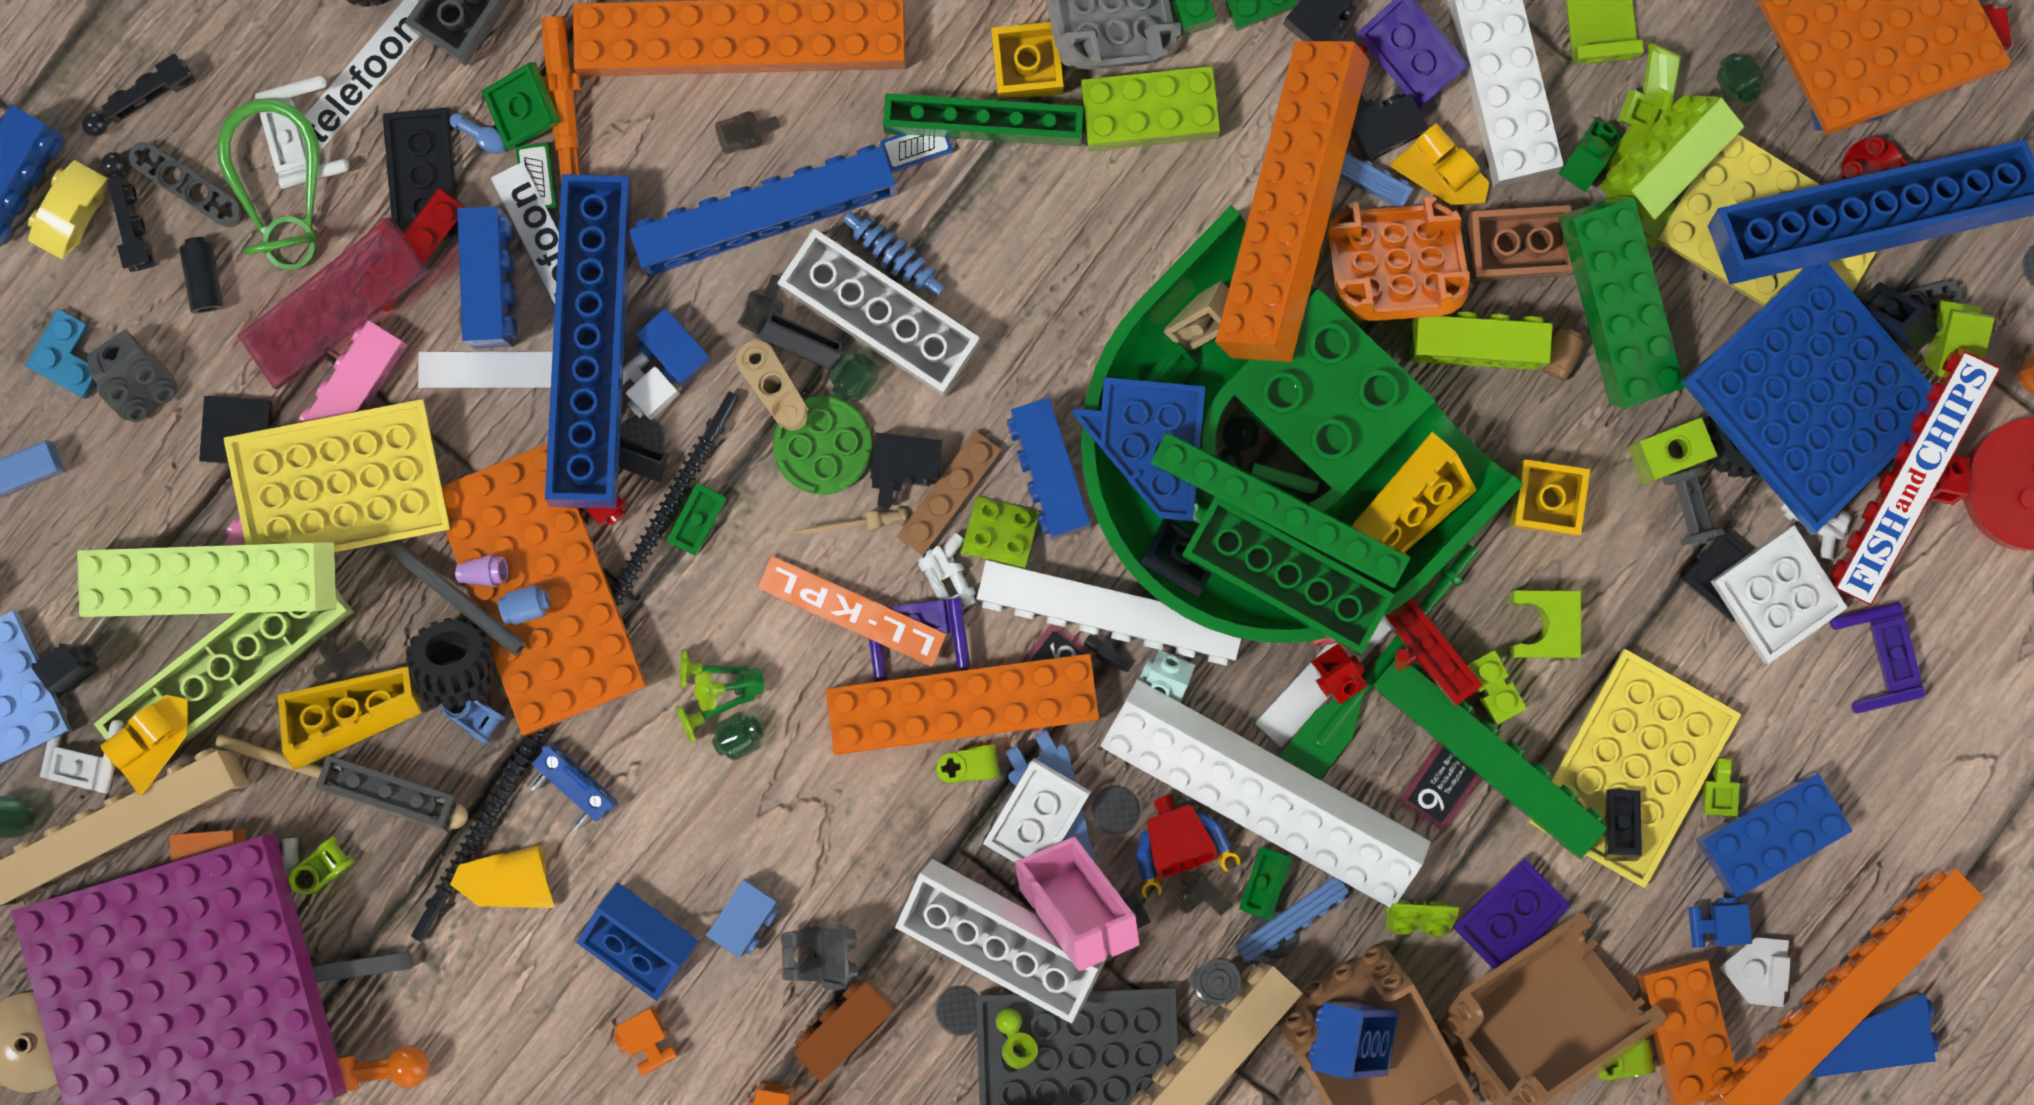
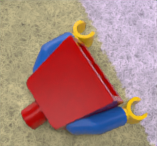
(1179, 842)

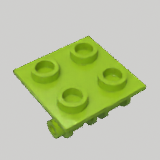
(1000, 532)
(1433, 919)

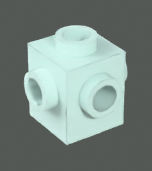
(1168, 674)

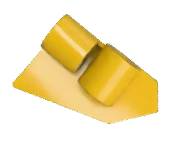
(1443, 169)
(149, 741)
(506, 880)

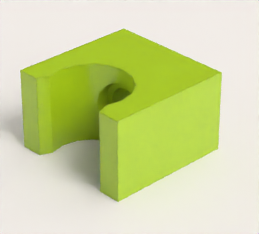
(1958, 326)
(1652, 454)
(1560, 621)

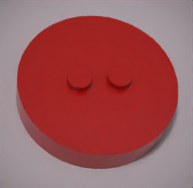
(2004, 485)

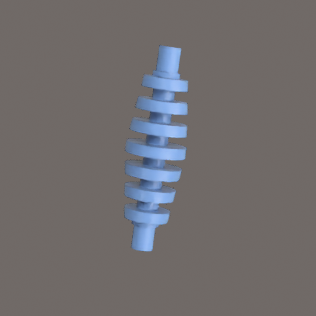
(893, 254)

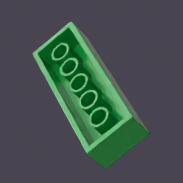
(1621, 301)
(1288, 576)

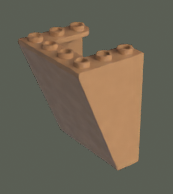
(1545, 1021)
(1421, 1062)

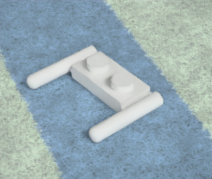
(286, 140)
(78, 767)

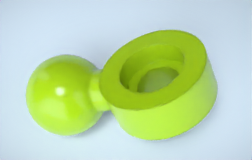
(1009, 1022)

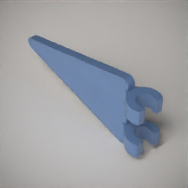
(1058, 760)

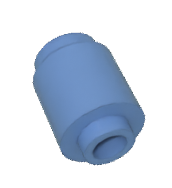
(524, 605)

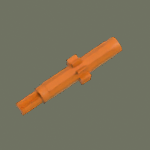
(560, 86)

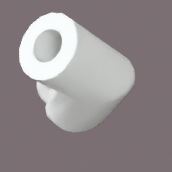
(290, 854)

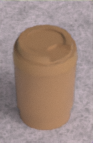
(1564, 353)

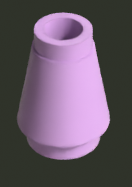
(483, 571)

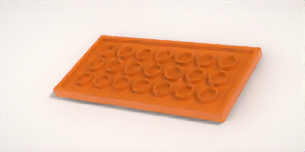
(581, 647)

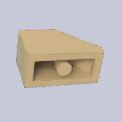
(1199, 319)

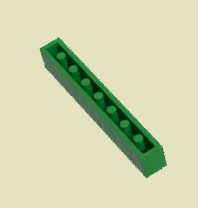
(1280, 509)
(1492, 759)

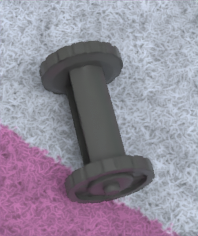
(1693, 506)
(1217, 982)

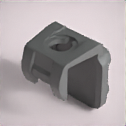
(129, 377)
(831, 962)

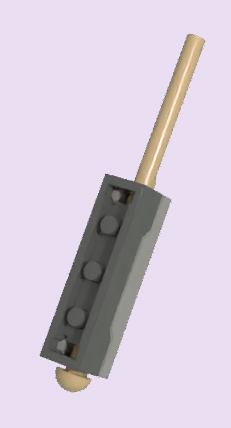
(367, 787)

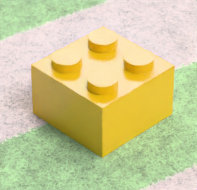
(1026, 61)
(1550, 498)

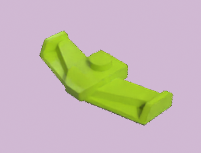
(1654, 103)

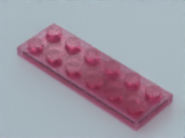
(333, 303)

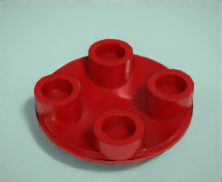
(1870, 157)

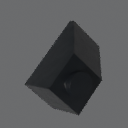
(1901, 317)

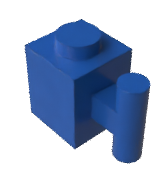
(1727, 923)

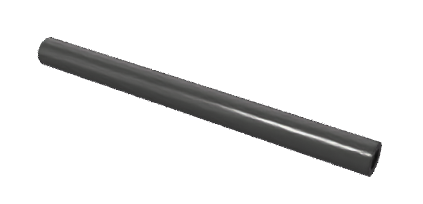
(454, 596)

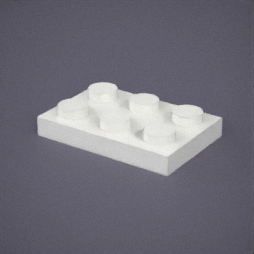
(1036, 813)

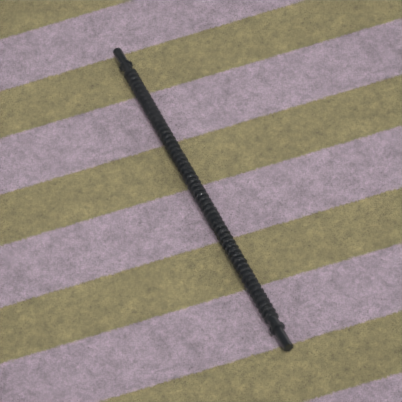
(714, 427)

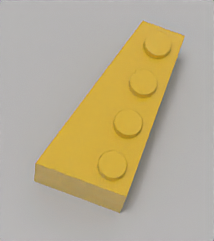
(1418, 496)
(343, 713)

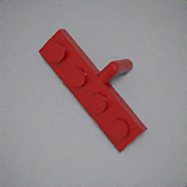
(431, 226)
(1432, 652)

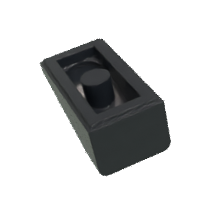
(1623, 826)

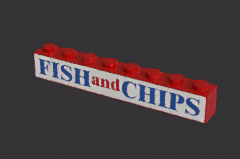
(1914, 475)

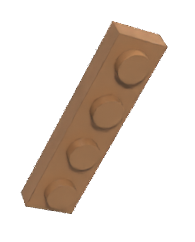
(949, 493)

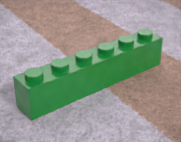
(983, 119)

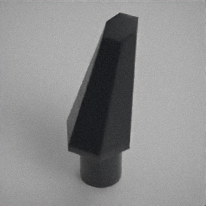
(1107, 653)

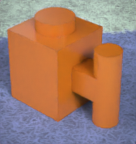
(643, 1033)

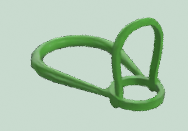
(236, 185)

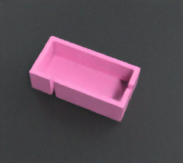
(1077, 903)

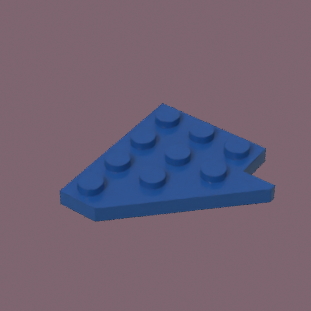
(1133, 426)

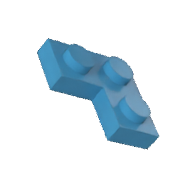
(55, 357)

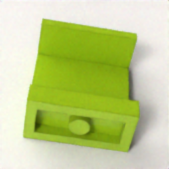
(1602, 31)

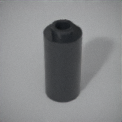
(201, 275)

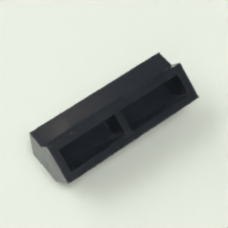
(799, 340)
(642, 460)

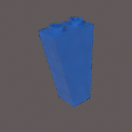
(1886, 1038)

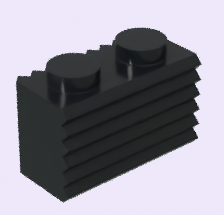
(65, 667)

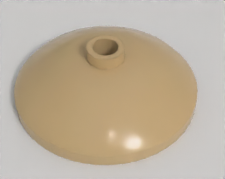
(30, 1068)

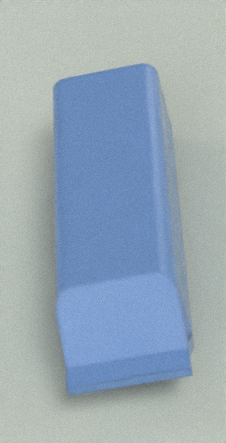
(29, 467)

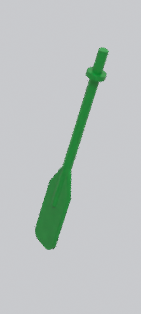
(1334, 724)

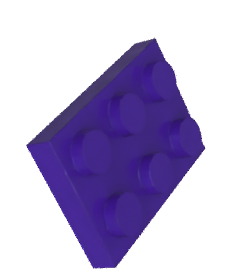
(1412, 49)
(1511, 914)

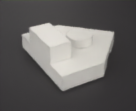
(1760, 971)

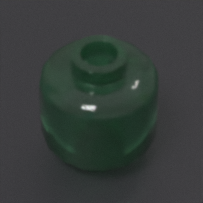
(1740, 78)
(853, 376)
(737, 736)
(14, 816)

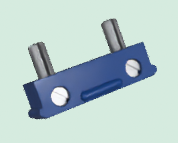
(574, 783)

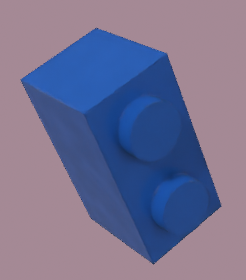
(673, 348)

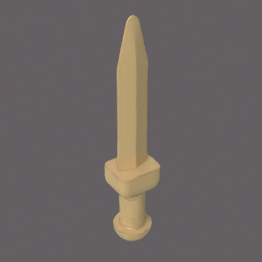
(870, 521)

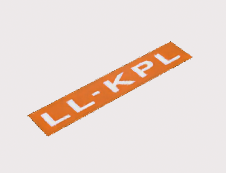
(852, 611)

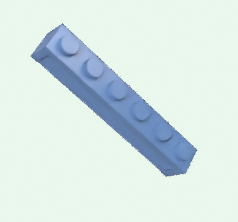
(1375, 181)
(1292, 918)

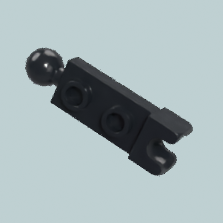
(171, 74)
(134, 251)

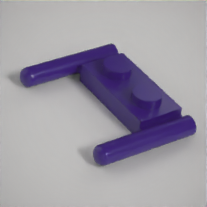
(941, 615)
(1893, 652)

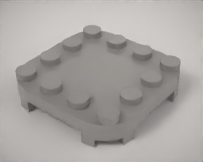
(1112, 32)

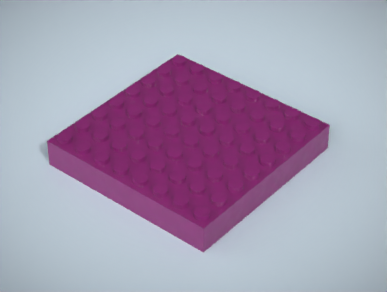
(182, 986)

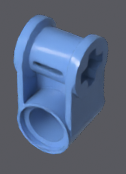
(474, 717)

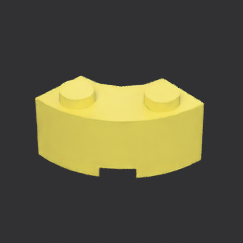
(67, 209)

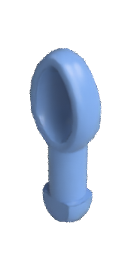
(486, 137)

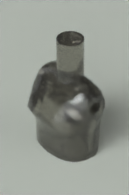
(743, 132)
(758, 305)

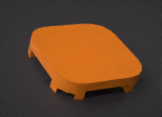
(1398, 261)

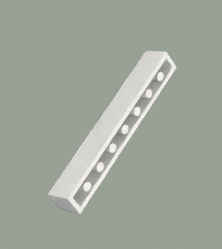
(1100, 609)

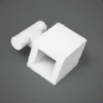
(651, 391)

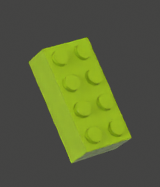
(1150, 109)
(1673, 153)
(1481, 342)

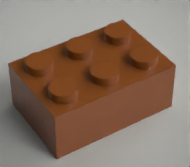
(843, 1028)

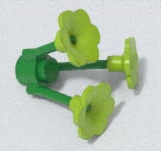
(745, 683)

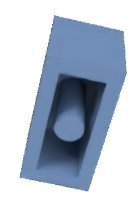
(743, 918)

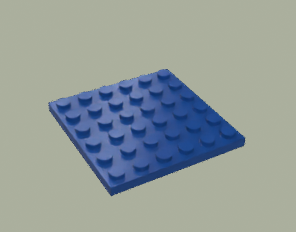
(1812, 394)

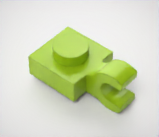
(1721, 795)

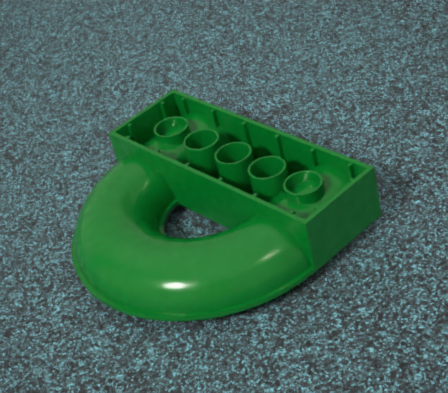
(1333, 408)

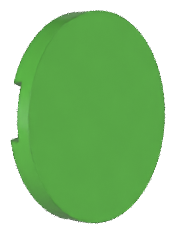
(827, 450)

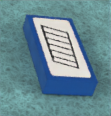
(912, 150)

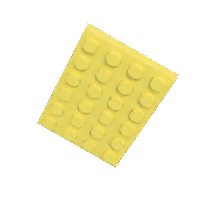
(1737, 176)
(340, 479)
(1648, 738)

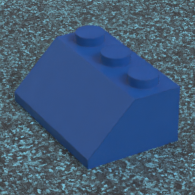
(637, 941)

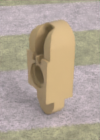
(786, 404)

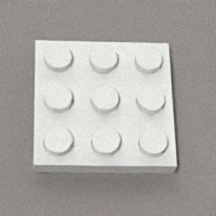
(1779, 594)

